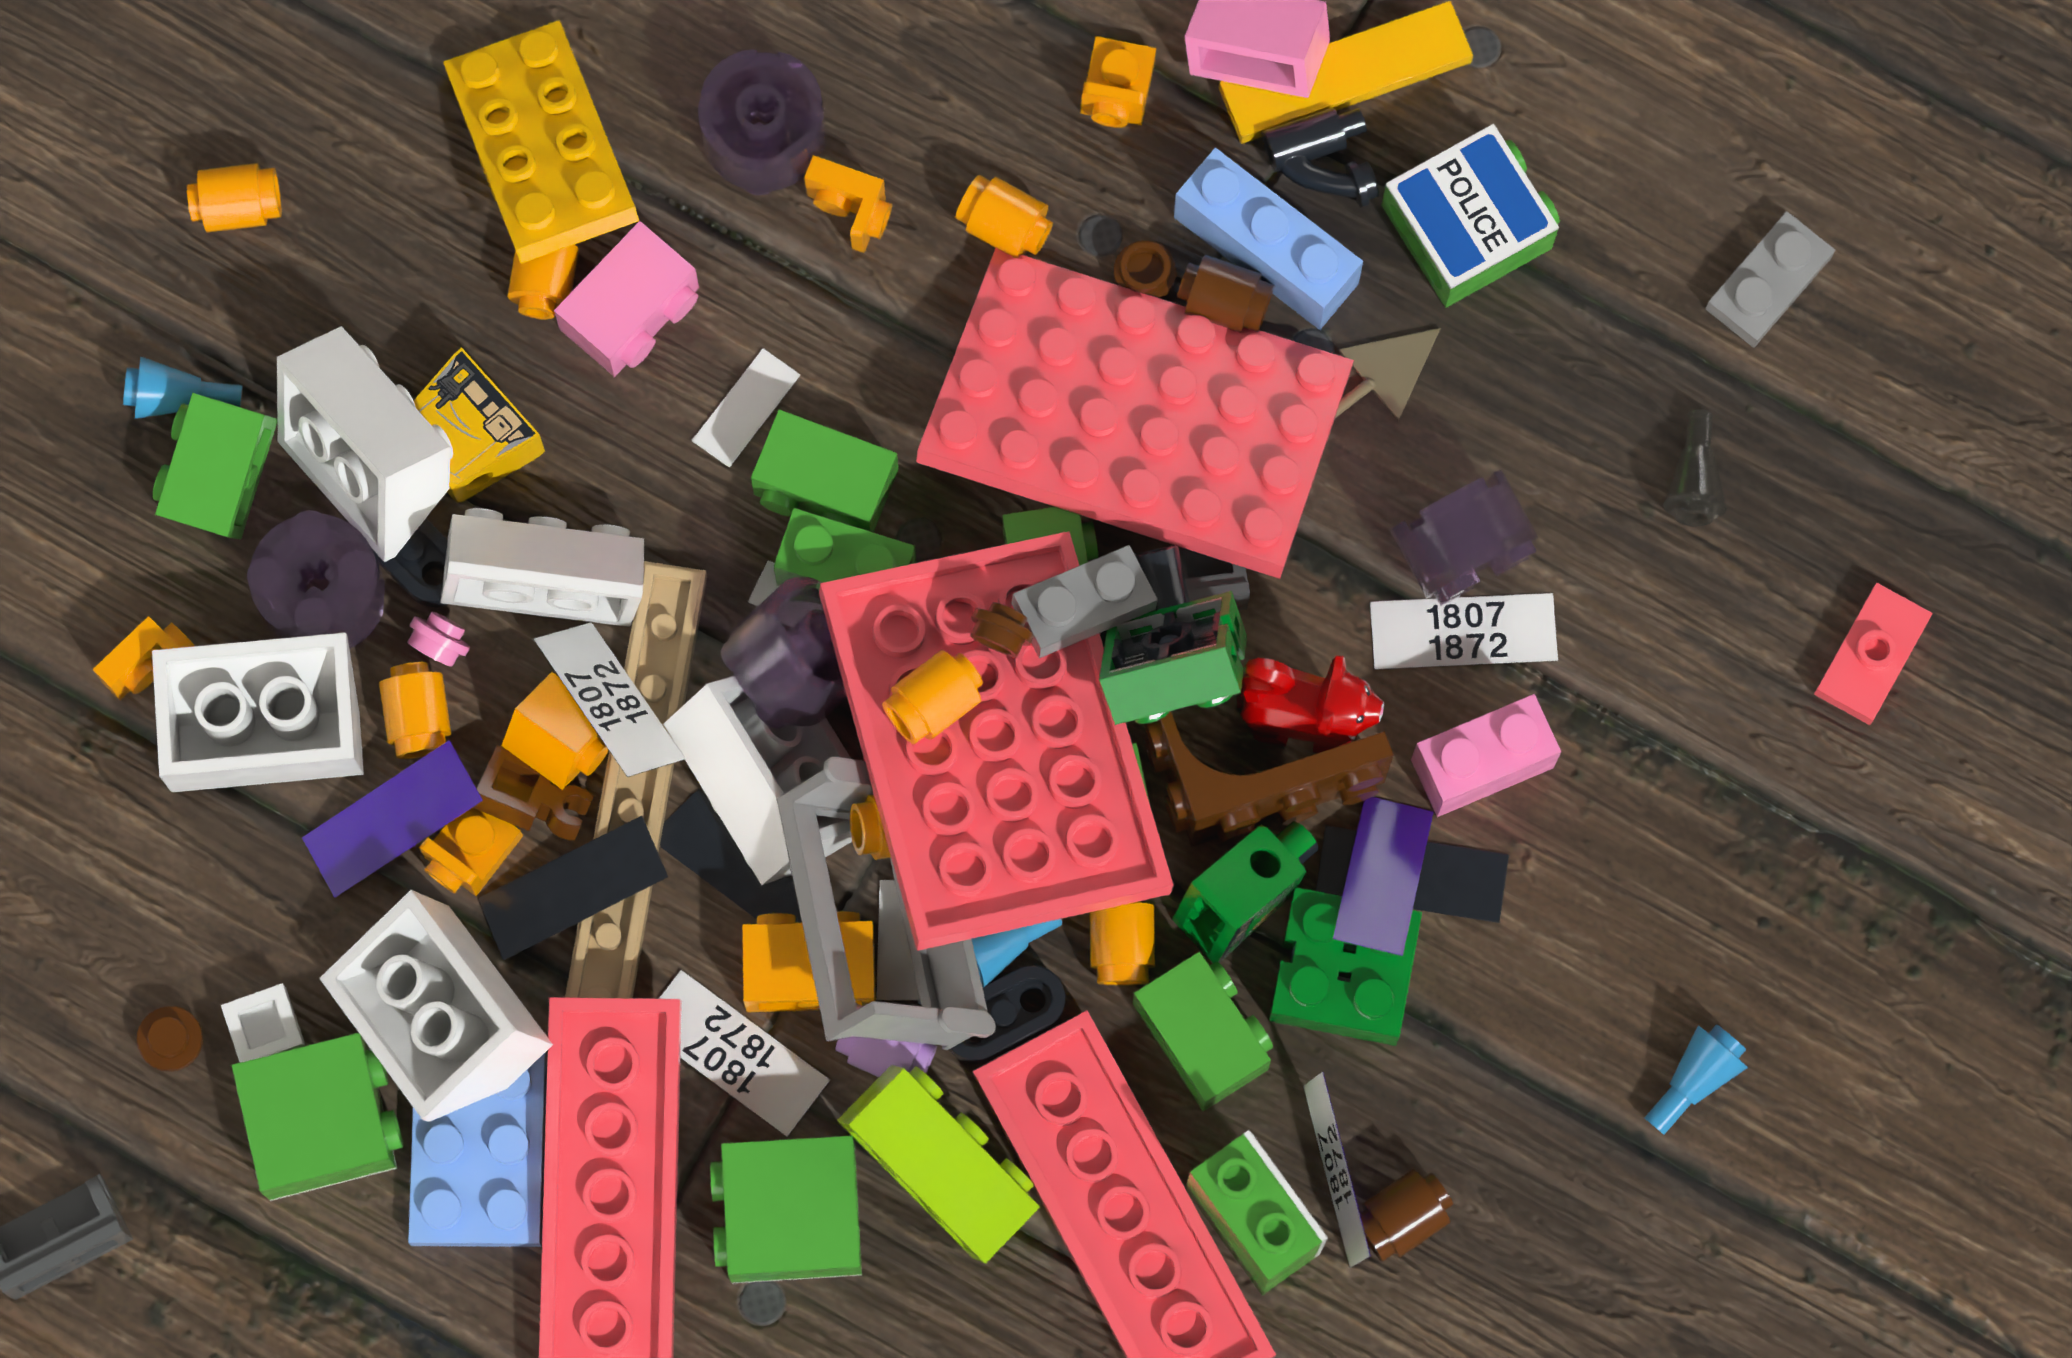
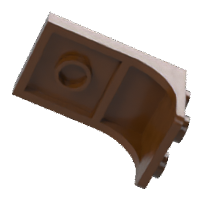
(1231, 806)

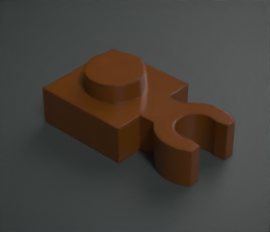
(521, 794)

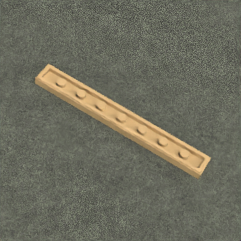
(660, 667)

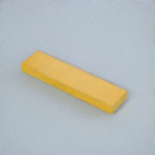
(1358, 70)

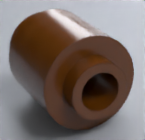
(1225, 294)
(1405, 1214)

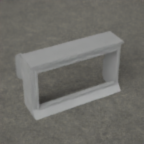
(944, 974)

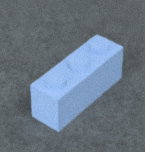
(1268, 237)

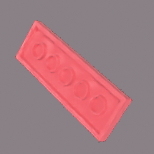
(610, 1178)
(1118, 1199)

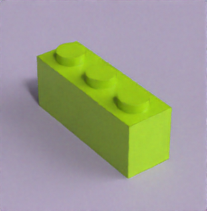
(940, 1161)

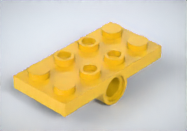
(540, 142)

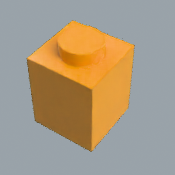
(554, 734)

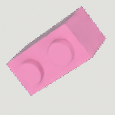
(1259, 43)
(628, 300)
(1485, 755)

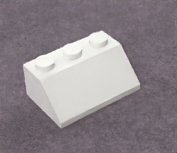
(361, 439)
(543, 568)
(256, 712)
(749, 766)
(434, 1008)

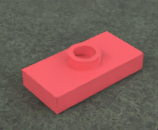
(1873, 653)

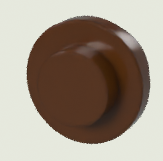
(1145, 268)
(1001, 629)
(169, 1038)

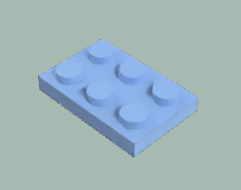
(482, 1169)

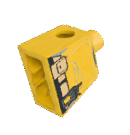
(481, 423)

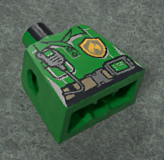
(1244, 888)

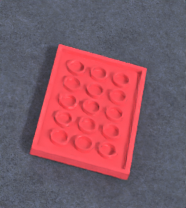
(1135, 412)
(1026, 797)

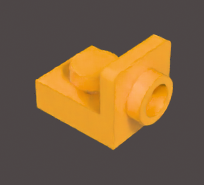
(1117, 82)
(846, 190)
(131, 662)
(469, 850)

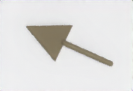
(1388, 369)

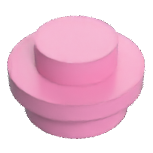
(438, 638)

